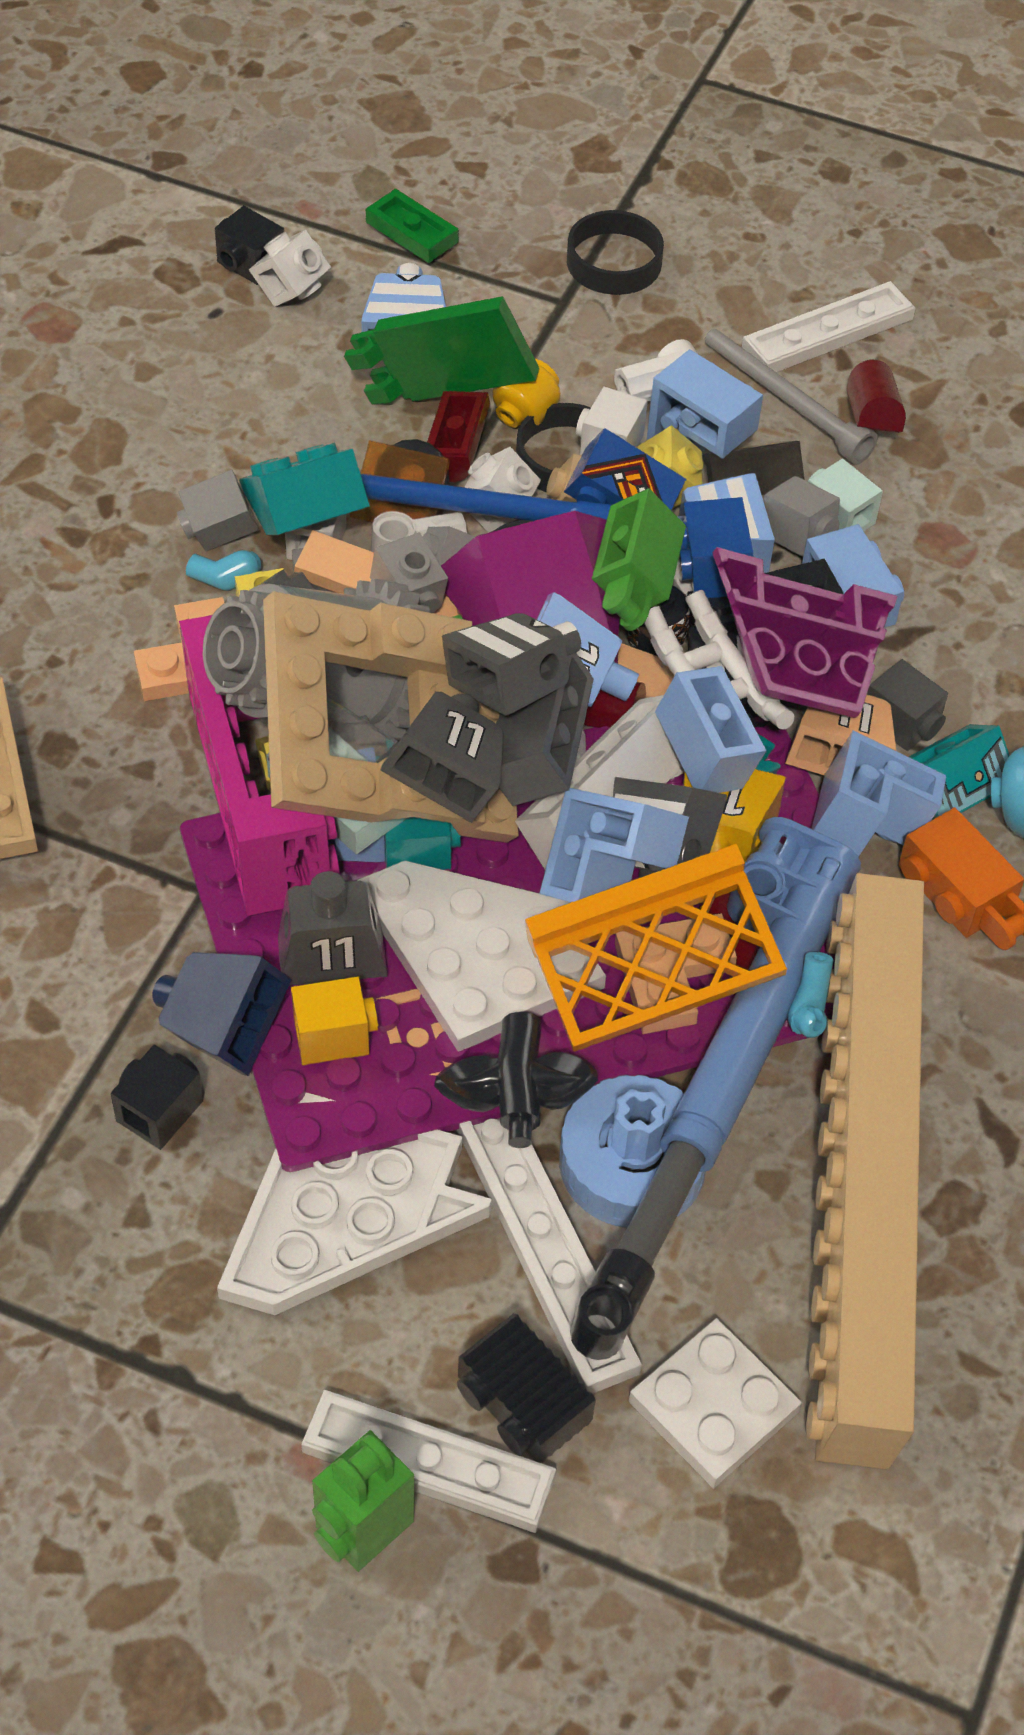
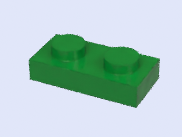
(412, 225)

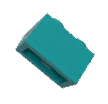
(307, 491)

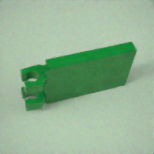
(443, 350)

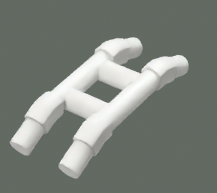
(717, 648)

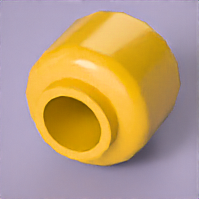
(527, 398)

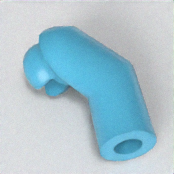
(223, 572)
(807, 1010)

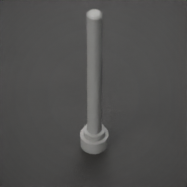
(852, 441)

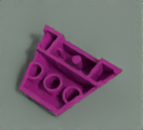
(524, 564)
(802, 638)

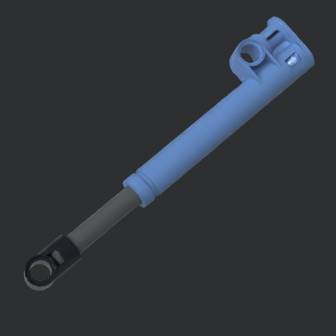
(798, 899)

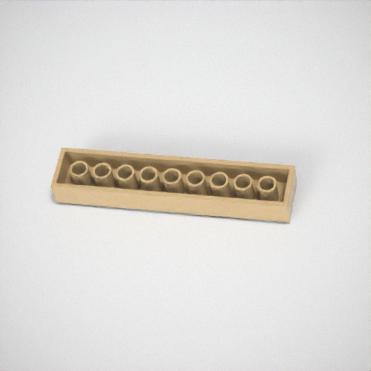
(870, 1177)

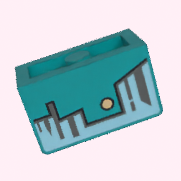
(969, 762)

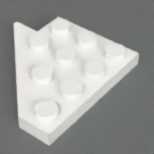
(469, 947)
(345, 1220)

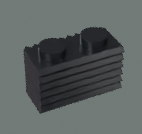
(524, 1389)

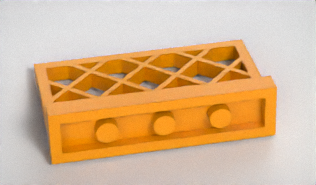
(645, 901)

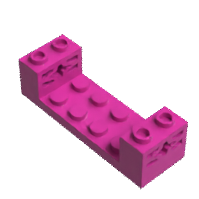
(267, 844)

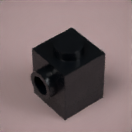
(242, 240)
(157, 1095)

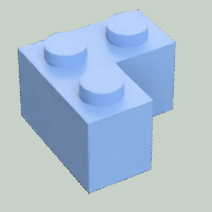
(703, 404)
(875, 791)
(602, 840)

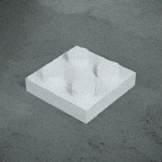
(714, 1402)

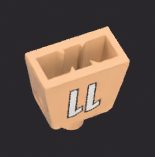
(824, 733)

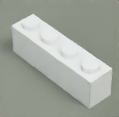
(630, 749)

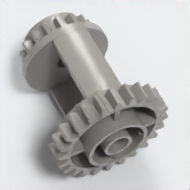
(238, 664)

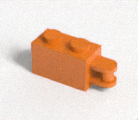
(965, 878)

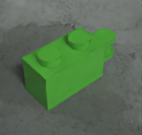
(638, 557)
(362, 1502)

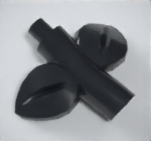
(518, 1079)

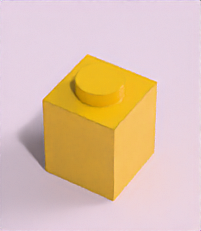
(332, 1020)

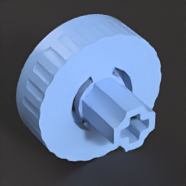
(631, 1119)

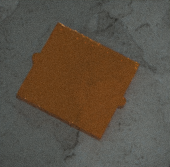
(402, 464)

